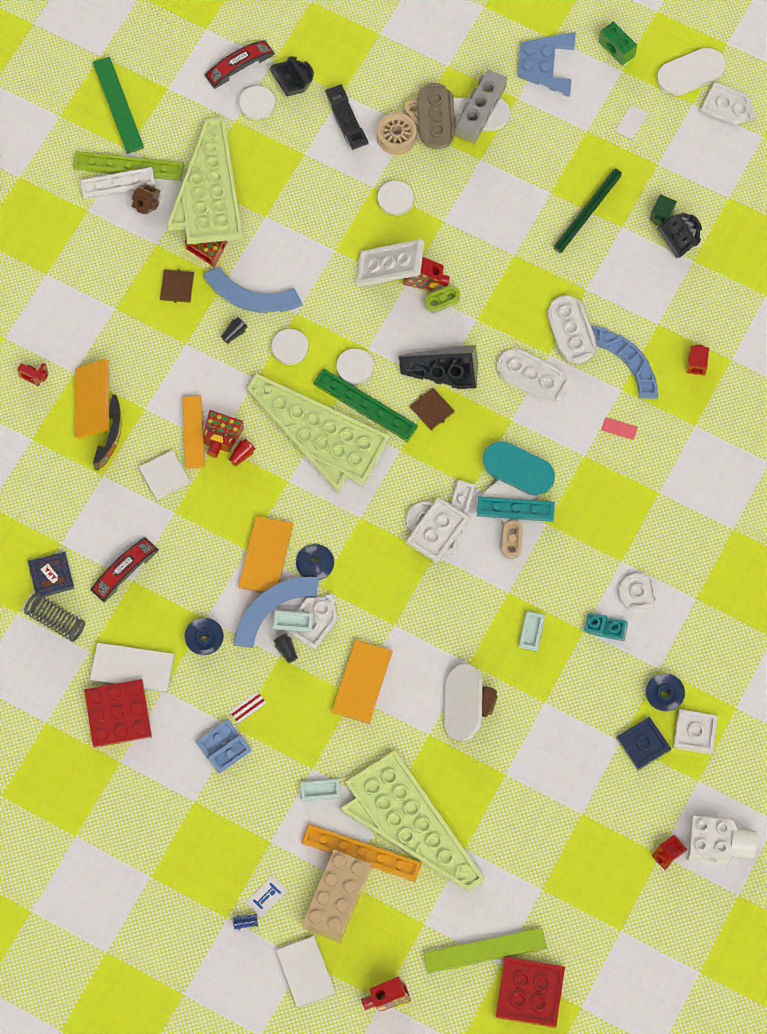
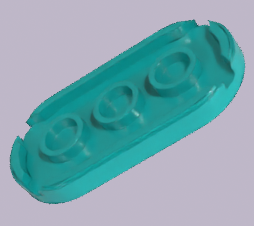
(518, 468)

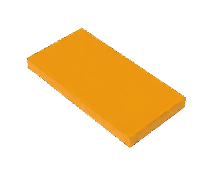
(92, 399)
(265, 554)
(362, 681)

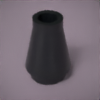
(234, 330)
(286, 648)

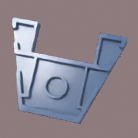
(537, 61)

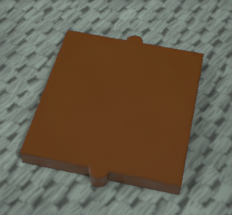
(177, 286)
(432, 409)

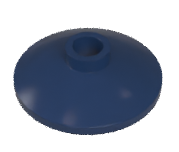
(321, 568)
(200, 628)
(665, 683)

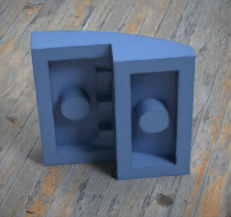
(223, 746)

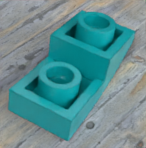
(605, 627)

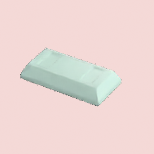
(293, 621)
(531, 631)
(320, 790)

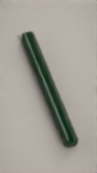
(587, 211)

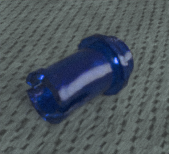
(245, 921)

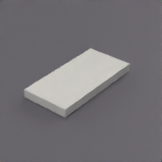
(390, 263)
(124, 664)

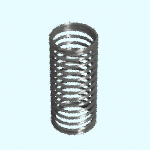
(36, 602)

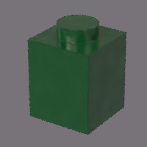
(662, 210)

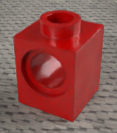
(698, 360)

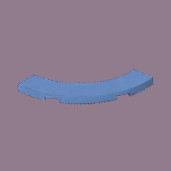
(248, 299)
(631, 357)
(267, 602)

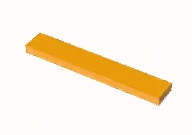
(377, 857)

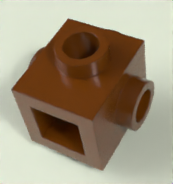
(145, 199)

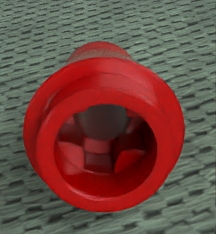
(242, 452)

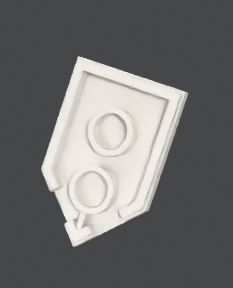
(728, 104)
(323, 620)

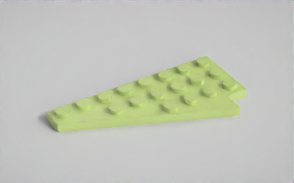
(401, 813)

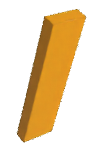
(193, 432)

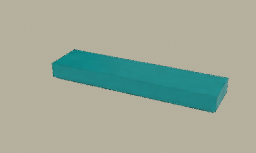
(515, 509)

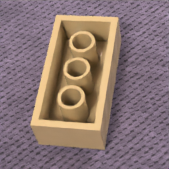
(337, 896)

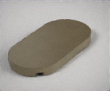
(436, 116)

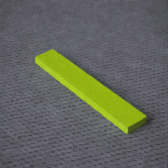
(116, 164)
(485, 950)

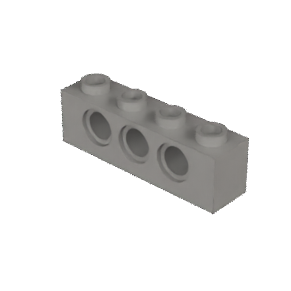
(472, 129)

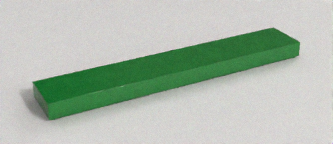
(118, 105)
(365, 405)

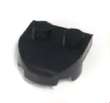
(293, 75)
(681, 233)

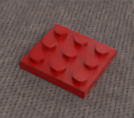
(118, 713)
(530, 992)

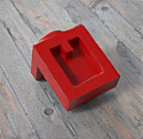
(31, 375)
(669, 852)

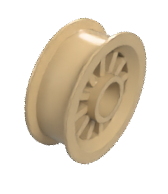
(391, 124)

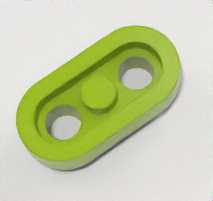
(441, 298)

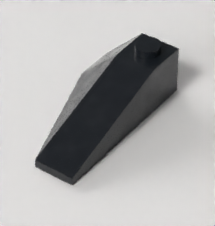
(449, 366)

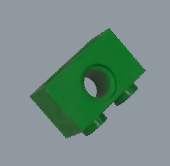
(617, 43)

